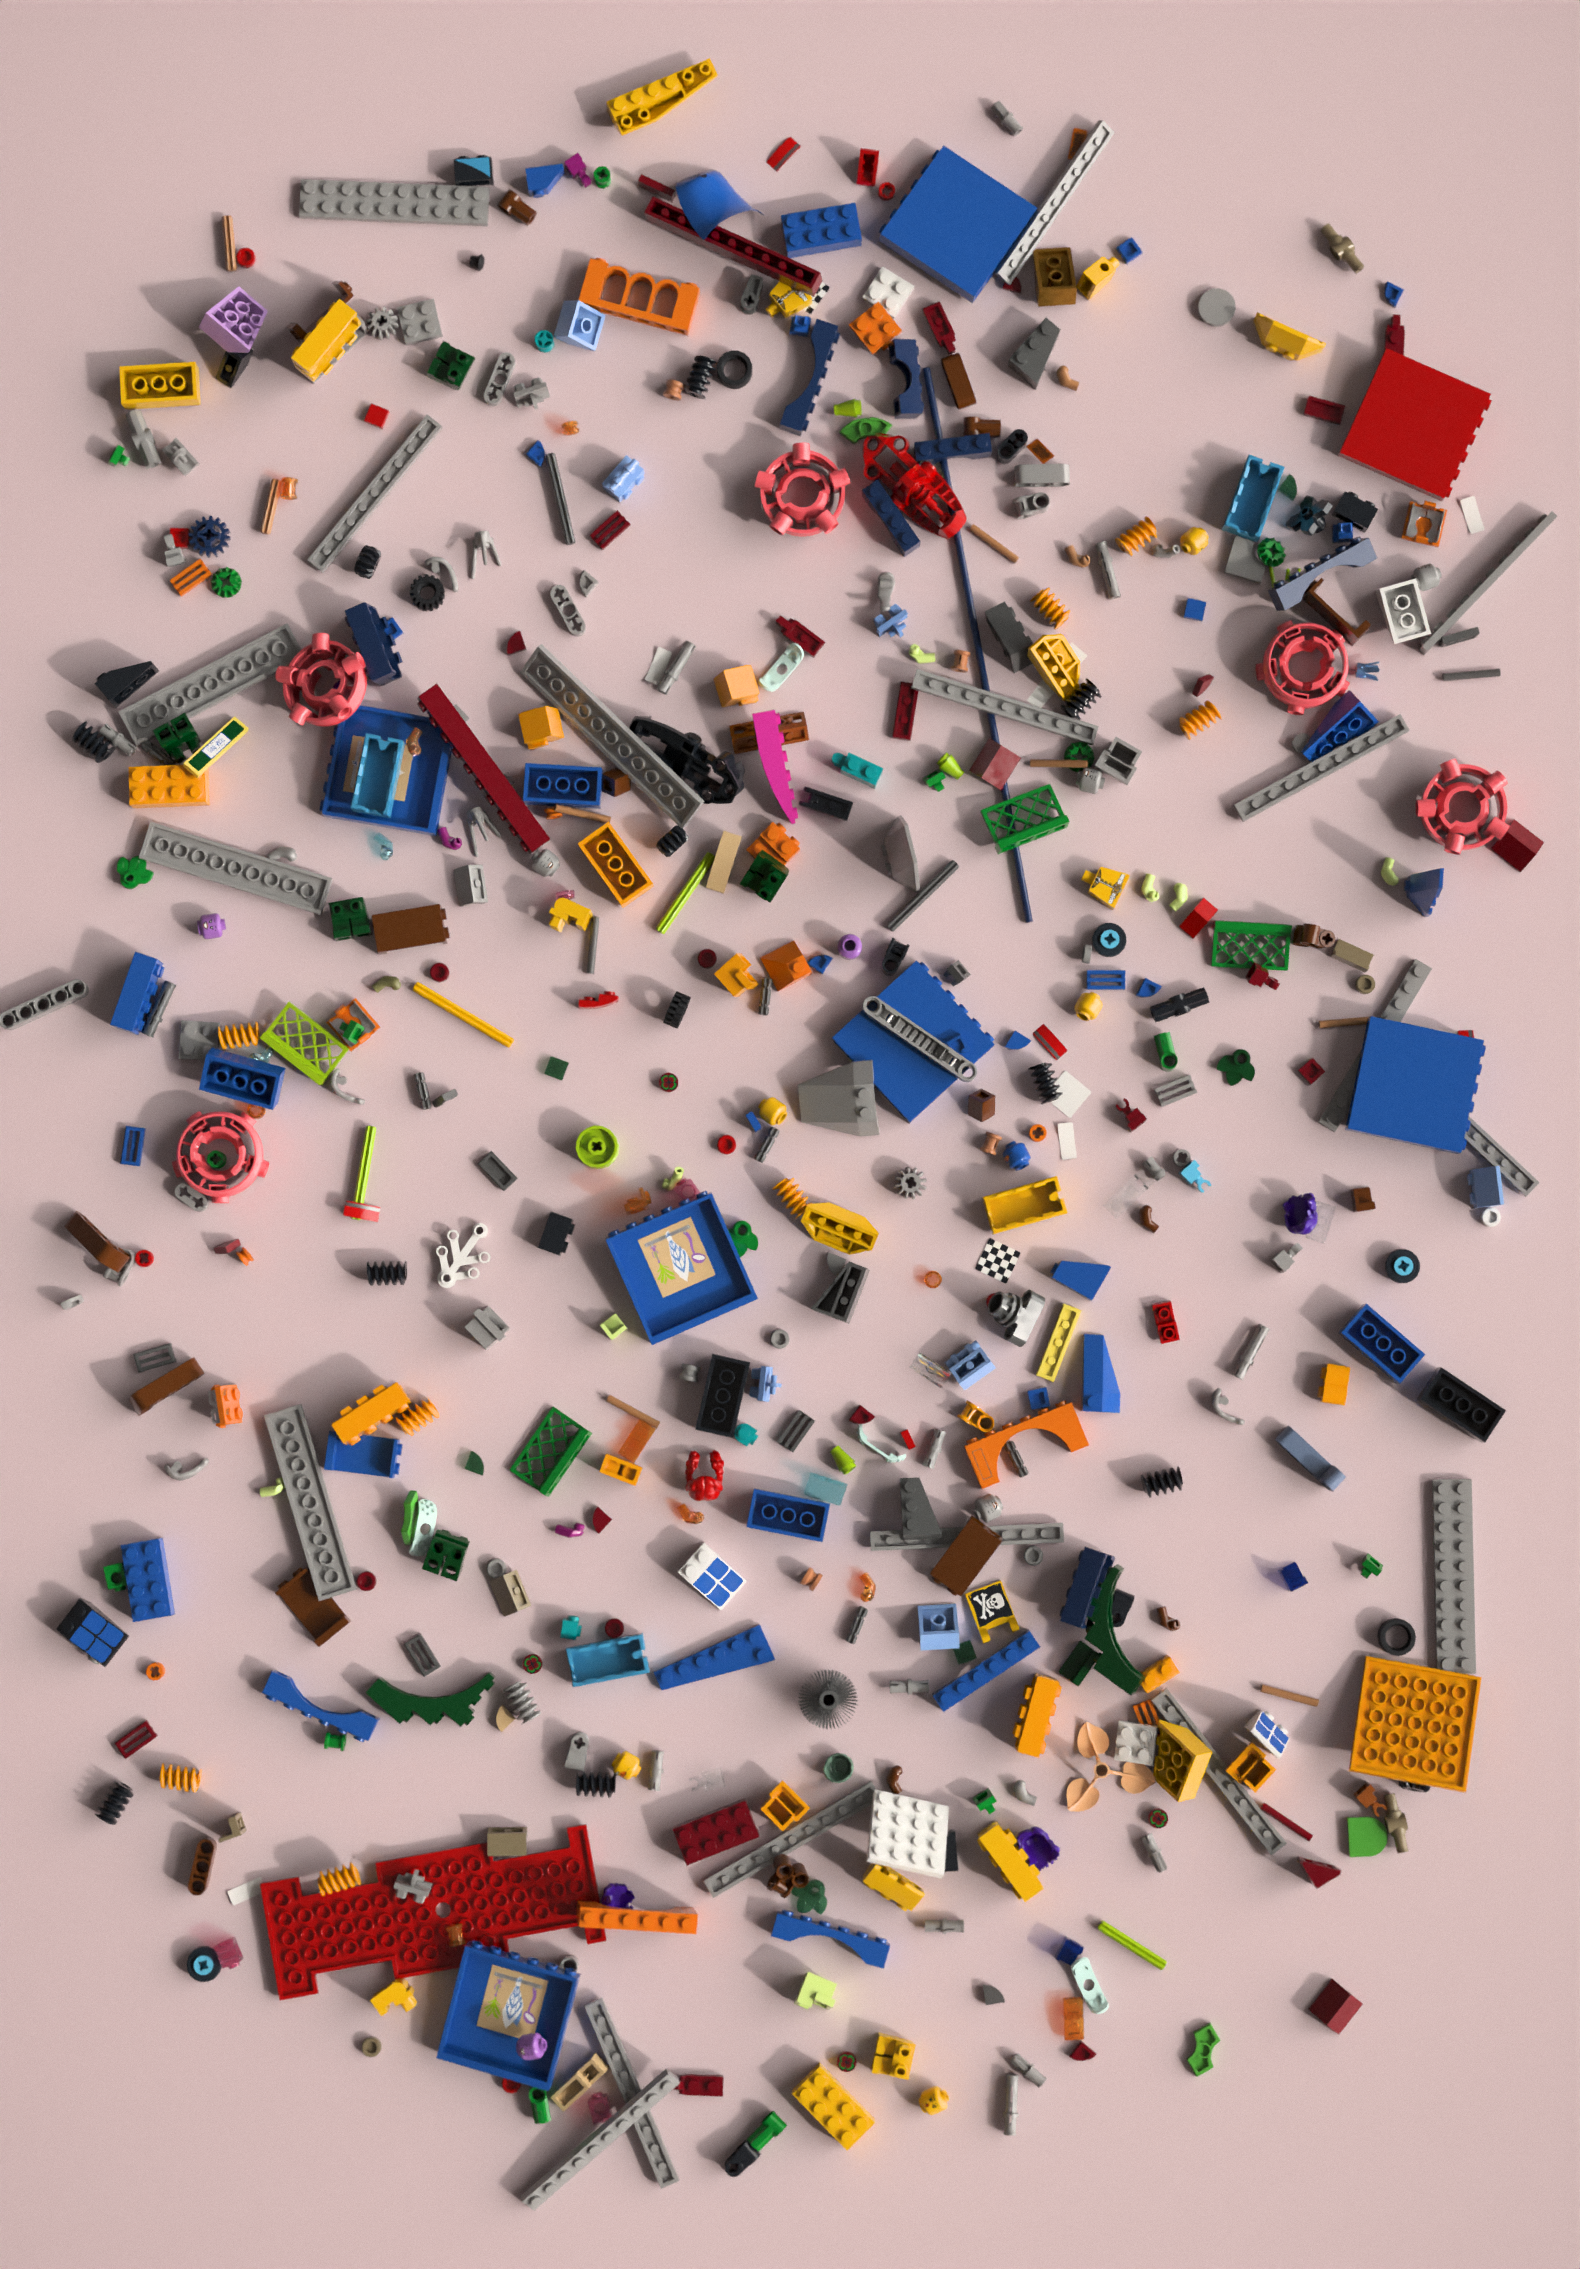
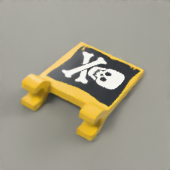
(990, 1609)

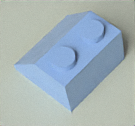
(579, 325)
(1485, 1187)
(938, 1627)

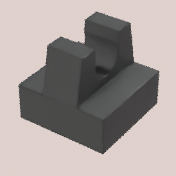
(958, 971)

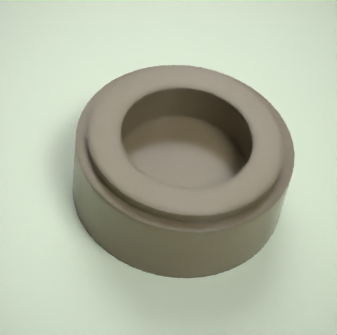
(1365, 984)
(371, 2046)

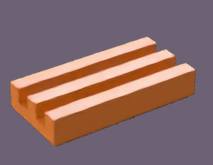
(185, 572)
(1142, 1705)

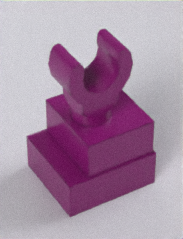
(576, 167)

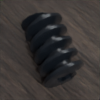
(699, 376)
(1081, 700)
(91, 744)
(1046, 1082)
(387, 1273)
(1162, 1481)
(596, 1784)
(115, 1803)

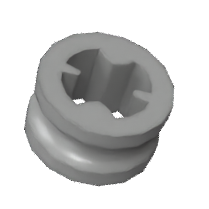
(1187, 1160)

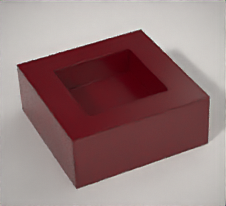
(1311, 1071)

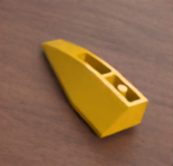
(658, 98)

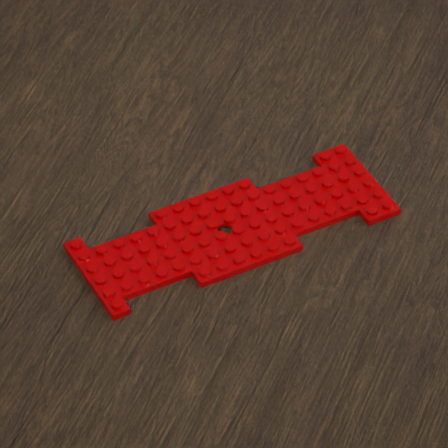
(374, 1926)

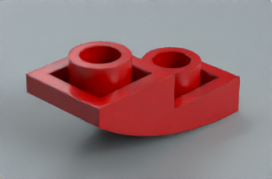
(604, 1000)
(1165, 1322)

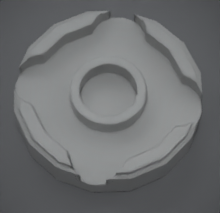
(1216, 307)

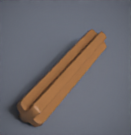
(229, 243)
(270, 507)

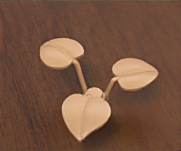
(1092, 1742)

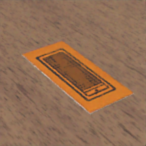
(1077, 140)
(1040, 451)

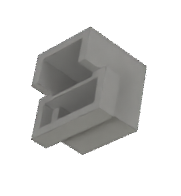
(1119, 760)
(487, 1327)

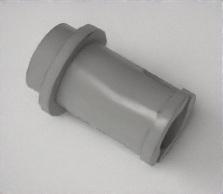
(1154, 1169)

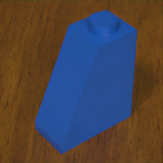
(1080, 1277)

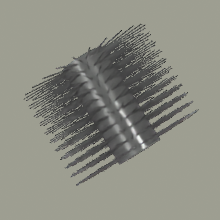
(822, 1711)

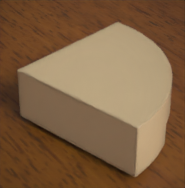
(504, 1718)

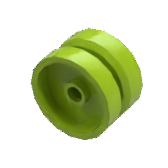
(597, 1135)

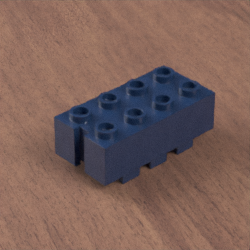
(374, 644)
(1090, 1572)

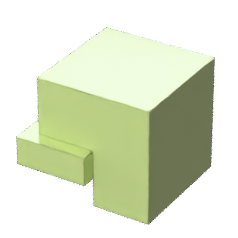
(815, 1991)

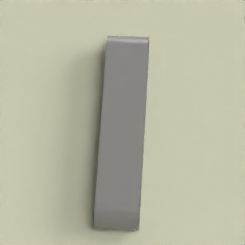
(34, 1004)

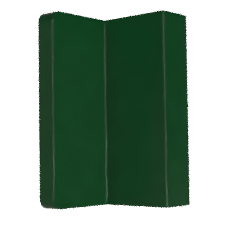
(1078, 1663)

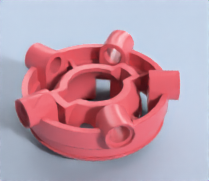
(816, 512)
(1290, 634)
(303, 676)
(1491, 785)
(254, 1167)

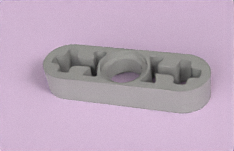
(509, 368)
(579, 620)

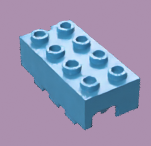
(1252, 498)
(377, 776)
(607, 1660)

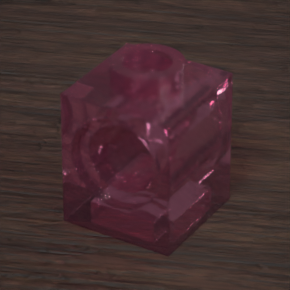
(686, 1183)
(229, 1953)
(599, 2116)

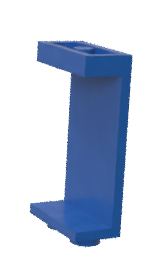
(369, 1456)

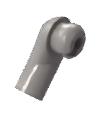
(1165, 553)
(283, 851)
(1021, 1793)

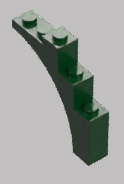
(1101, 1634)
(401, 1704)

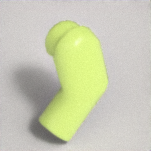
(919, 656)
(1387, 873)
(1181, 896)

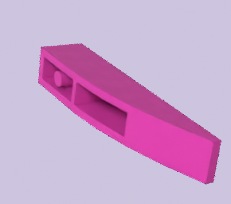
(774, 759)

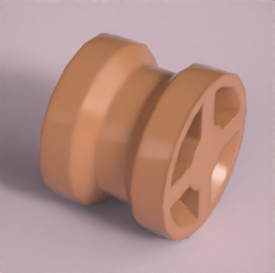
(673, 390)
(811, 1579)

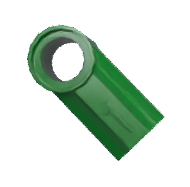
(1165, 1050)
(539, 2106)
(770, 2127)

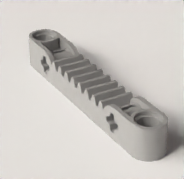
(919, 1039)

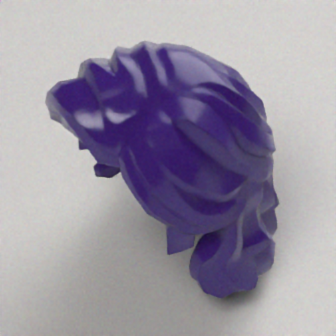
(1301, 1213)
(1038, 1847)
(617, 1896)

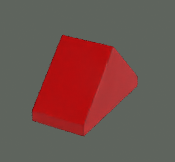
(867, 167)
(1198, 918)

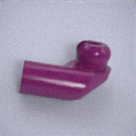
(448, 841)
(570, 1532)

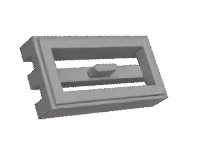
(1190, 1085)

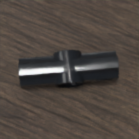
(1179, 1004)

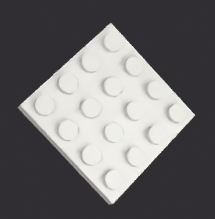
(908, 1834)

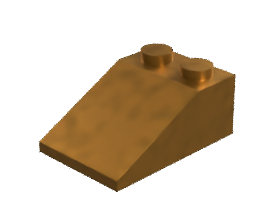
(1054, 277)

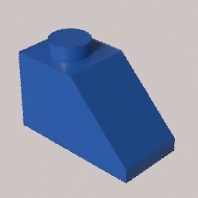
(543, 179)

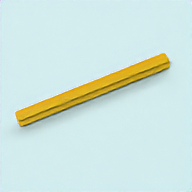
(463, 1014)

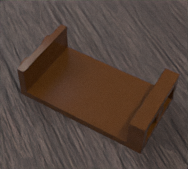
(295, 329)
(1331, 616)
(410, 928)
(966, 1556)
(321, 1617)

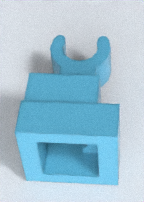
(1191, 1174)

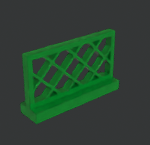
(1028, 834)
(1251, 928)
(564, 1461)

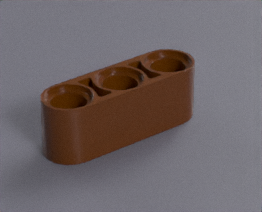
(958, 381)
(196, 1873)

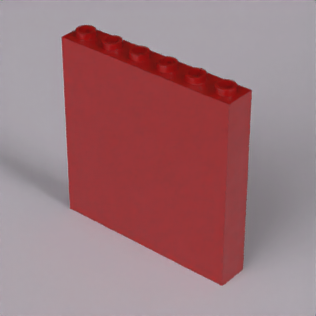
(1415, 425)

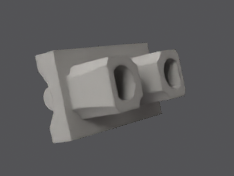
(531, 395)
(180, 457)
(413, 1884)

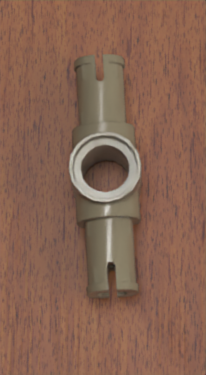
(1342, 248)
(1396, 1823)

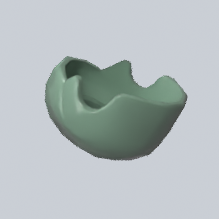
(838, 1768)

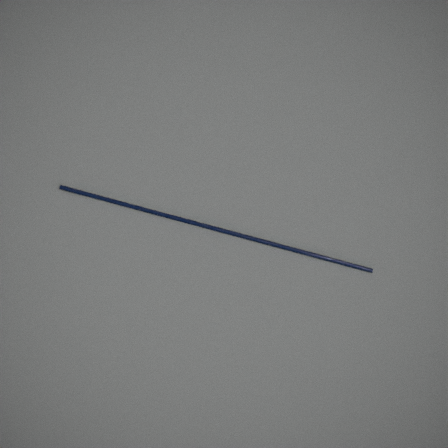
(976, 640)

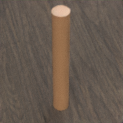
(993, 543)
(1059, 763)
(582, 813)
(1343, 1022)
(633, 1411)
(1289, 1695)

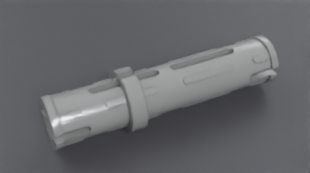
(1105, 562)
(678, 664)
(1250, 1352)
(1010, 2128)

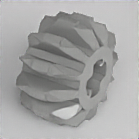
(377, 318)
(917, 1181)

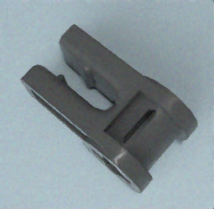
(751, 293)

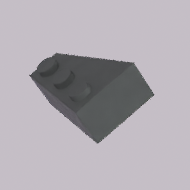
(1032, 356)
(1009, 635)
(843, 1294)
(916, 1512)

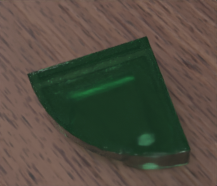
(1289, 487)
(475, 1464)

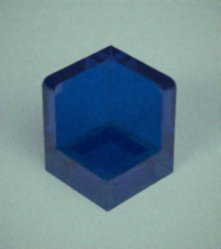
(1292, 1577)
(1068, 1951)

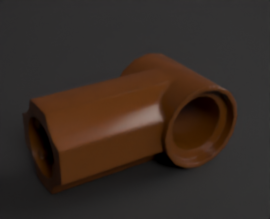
(513, 205)
(975, 426)

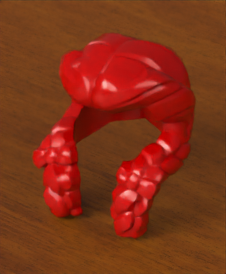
(704, 1486)

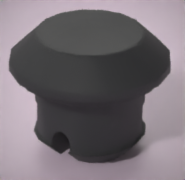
(477, 262)

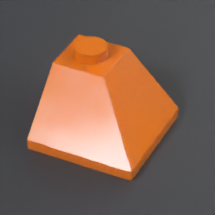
(786, 965)

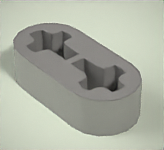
(189, 1201)

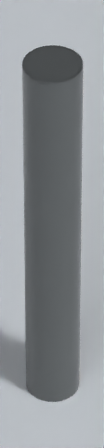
(1471, 674)
(593, 945)

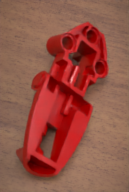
(915, 486)

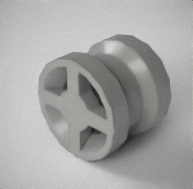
(689, 1372)

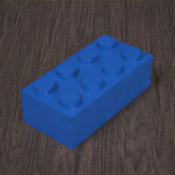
(821, 230)
(562, 785)
(137, 993)
(242, 1078)
(1381, 1343)
(788, 1515)
(147, 1580)

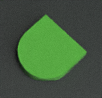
(1365, 1836)

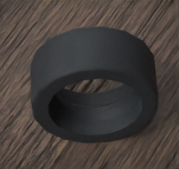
(734, 384)
(1382, 1640)

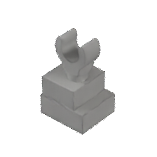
(174, 555)
(1284, 1260)

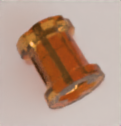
(289, 488)
(455, 1935)

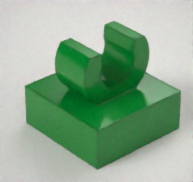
(118, 457)
(934, 779)
(352, 1031)
(1371, 1565)
(985, 1800)

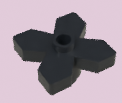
(1310, 517)

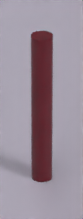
(1285, 1821)

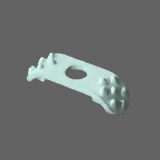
(791, 658)
(863, 1439)
(426, 1514)
(1094, 1998)

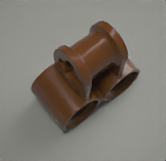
(1312, 936)
(786, 1878)

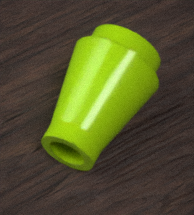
(849, 408)
(950, 766)
(843, 1460)

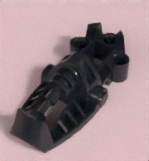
(690, 760)

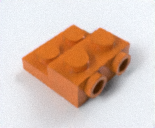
(775, 843)

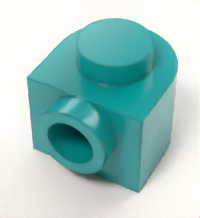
(745, 1434)
(570, 1628)

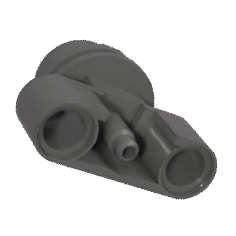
(1016, 1314)

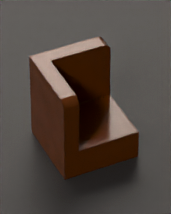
(615, 782)
(981, 1105)
(1362, 1199)

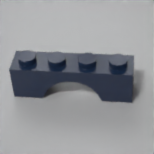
(904, 355)
(969, 446)
(898, 527)

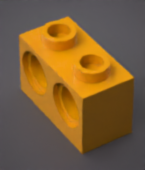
(621, 1469)

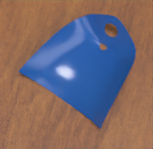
(709, 201)

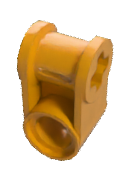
(975, 1416)

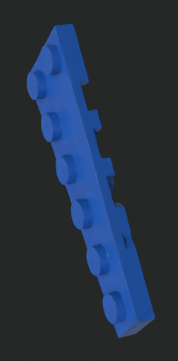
(730, 1655)

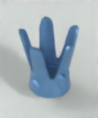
(1363, 669)

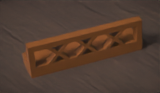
(791, 731)

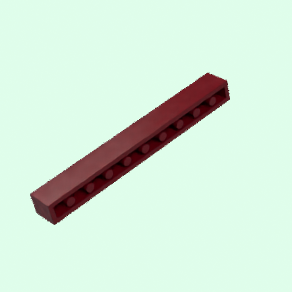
(736, 248)
(483, 768)

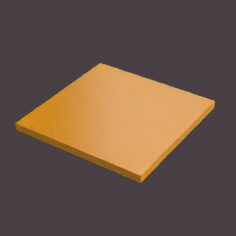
(1415, 1724)

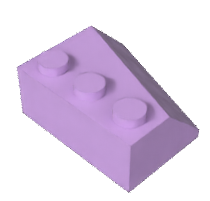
(234, 321)

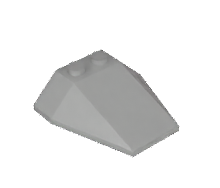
(901, 855)
(841, 1100)

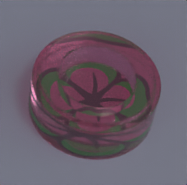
(568, 894)

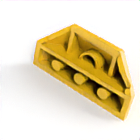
(1286, 340)
(1056, 664)
(839, 1228)

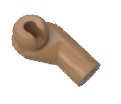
(1064, 378)
(1075, 559)

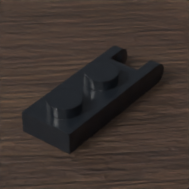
(827, 804)

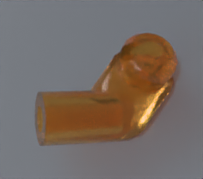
(412, 742)
(690, 1516)
(870, 1587)

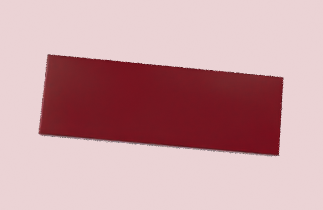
(905, 712)

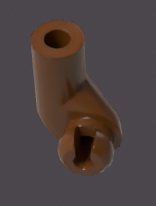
(1145, 1219)
(1166, 1621)
(892, 1778)

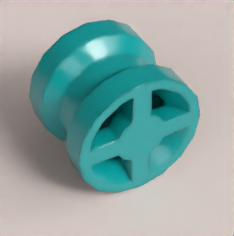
(543, 337)

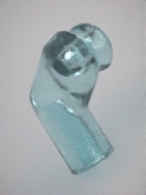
(386, 846)
(265, 1056)

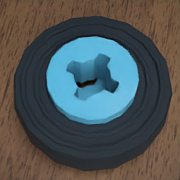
(1108, 946)
(1395, 1267)
(208, 1958)

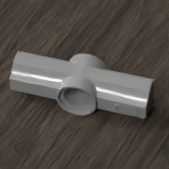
(143, 439)

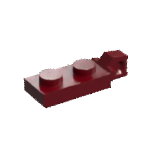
(940, 326)
(1395, 335)
(801, 635)
(700, 2085)

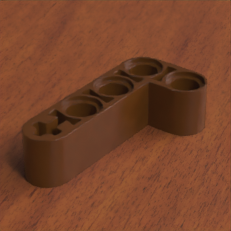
(96, 1242)
(165, 1386)

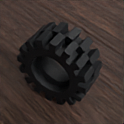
(427, 603)
(677, 1009)

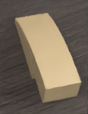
(723, 862)
(579, 2082)

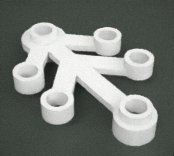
(461, 1258)

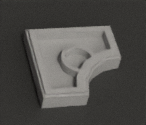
(1243, 562)

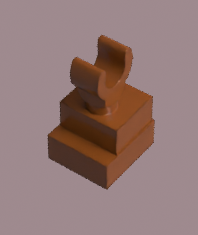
(1367, 1798)

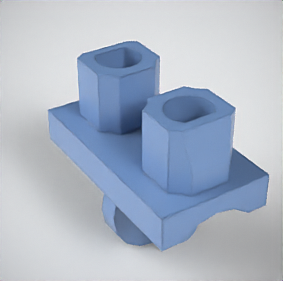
(884, 626)
(767, 1383)

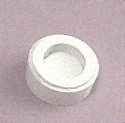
(1490, 1217)

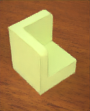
(613, 1326)

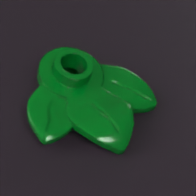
(134, 868)
(743, 1241)

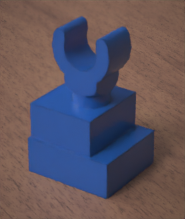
(800, 326)
(1342, 532)

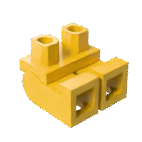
(566, 911)
(396, 1992)
(901, 2056)

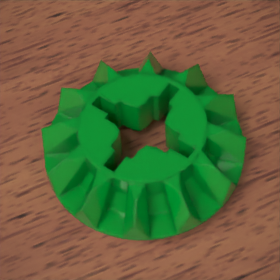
(1266, 555)
(226, 591)
(1085, 750)

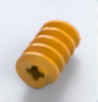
(1136, 536)
(1050, 607)
(1198, 718)
(238, 1036)
(792, 1196)
(418, 1417)
(179, 1778)
(338, 1879)

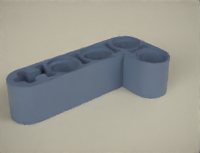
(1310, 1459)

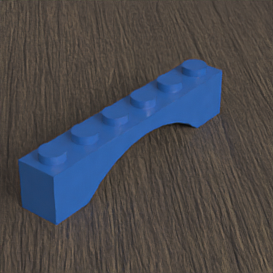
(986, 1671)
(283, 1688)
(792, 1927)

